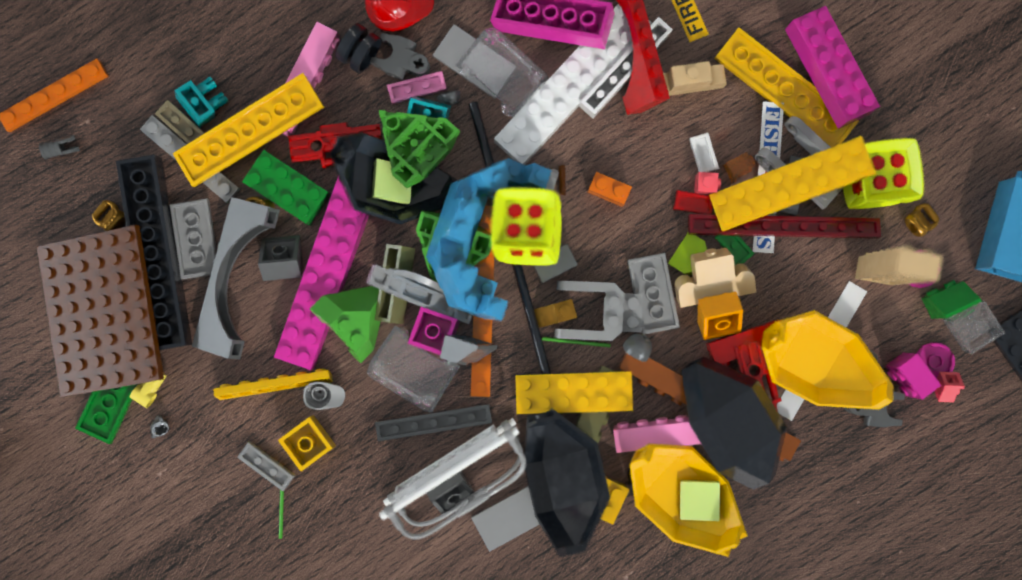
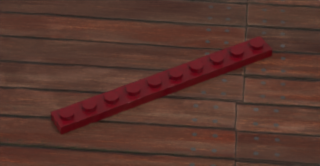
(789, 227)

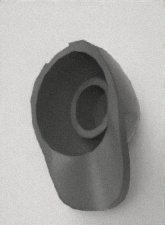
(638, 347)

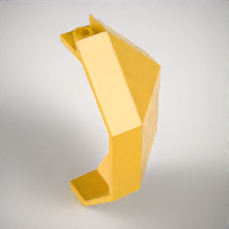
(825, 363)
(656, 489)

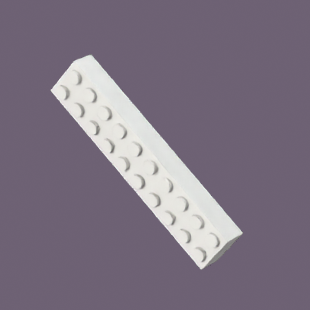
(563, 93)

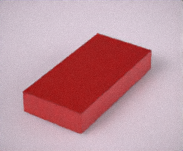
(692, 202)

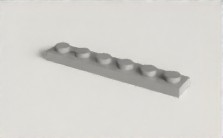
(171, 143)

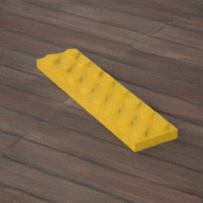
(780, 85)
(248, 130)
(792, 184)

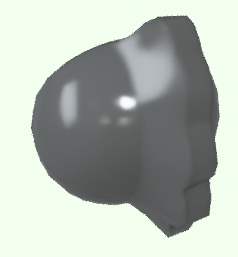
(449, 98)
(159, 427)

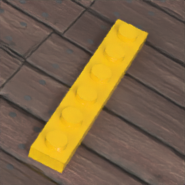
(267, 385)

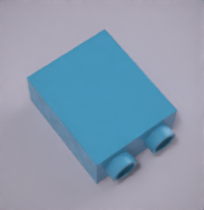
(1002, 240)

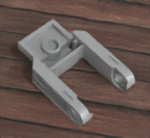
(810, 142)
(620, 313)

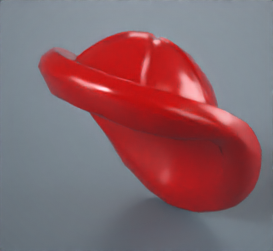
(397, 14)

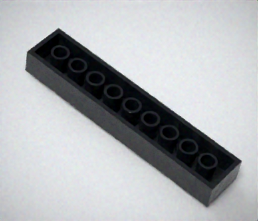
(148, 206)

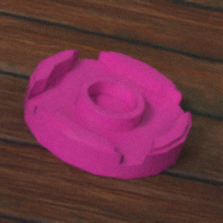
(937, 358)

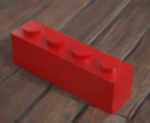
(723, 349)

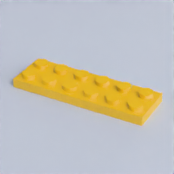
(574, 392)

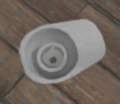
(331, 395)

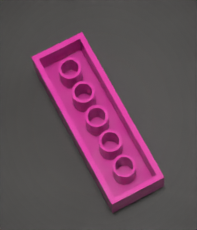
(556, 20)
(832, 67)

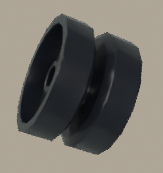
(358, 48)

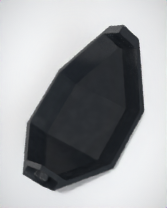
(354, 163)
(734, 421)
(564, 481)

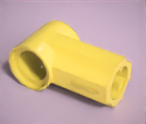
(146, 392)

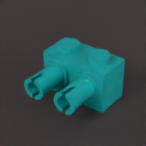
(195, 104)
(428, 108)

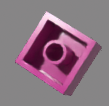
(431, 330)
(912, 376)

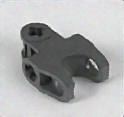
(402, 58)
(878, 417)

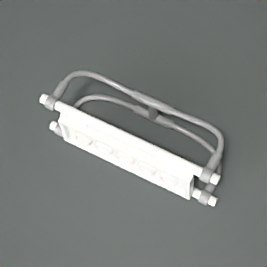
(449, 466)

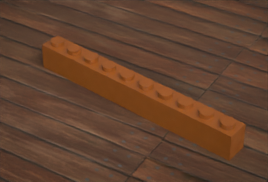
(671, 383)

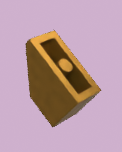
(555, 313)

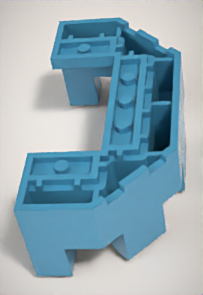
(457, 229)

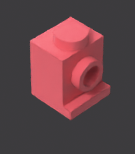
(950, 386)

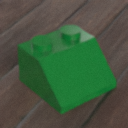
(950, 299)

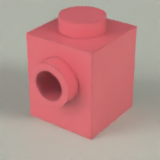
(707, 183)

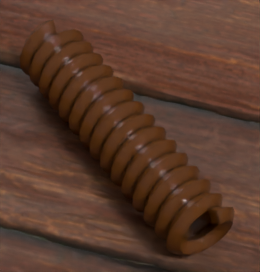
(562, 183)

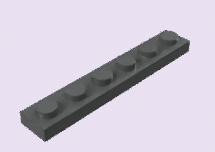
(433, 422)

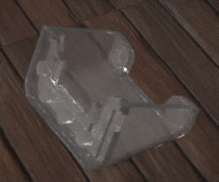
(502, 70)
(411, 371)

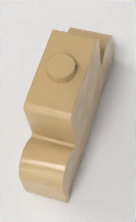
(695, 78)
(713, 275)

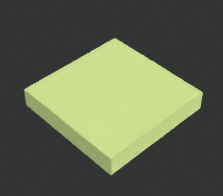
(386, 186)
(700, 500)

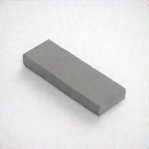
(266, 466)

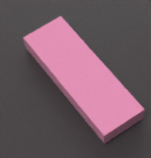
(418, 86)

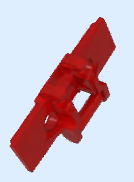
(301, 144)
(753, 354)

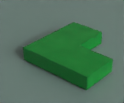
(736, 246)

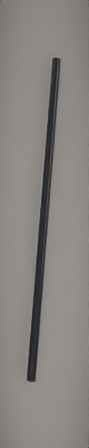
(518, 269)

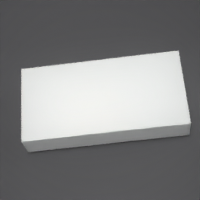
(704, 153)

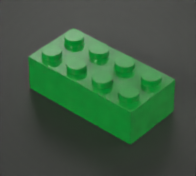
(286, 188)

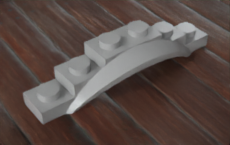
(414, 289)

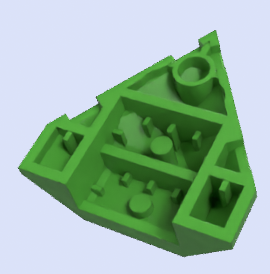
(416, 144)
(425, 229)
(351, 318)

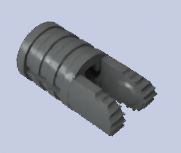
(56, 147)

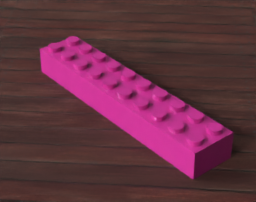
(323, 275)

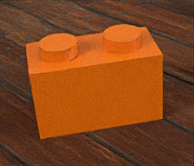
(609, 189)

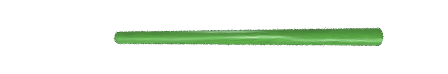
(576, 342)
(281, 514)

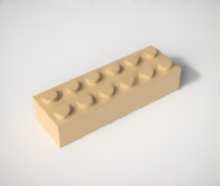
(899, 266)

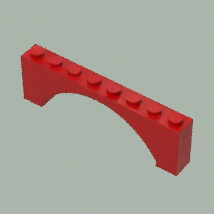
(647, 80)

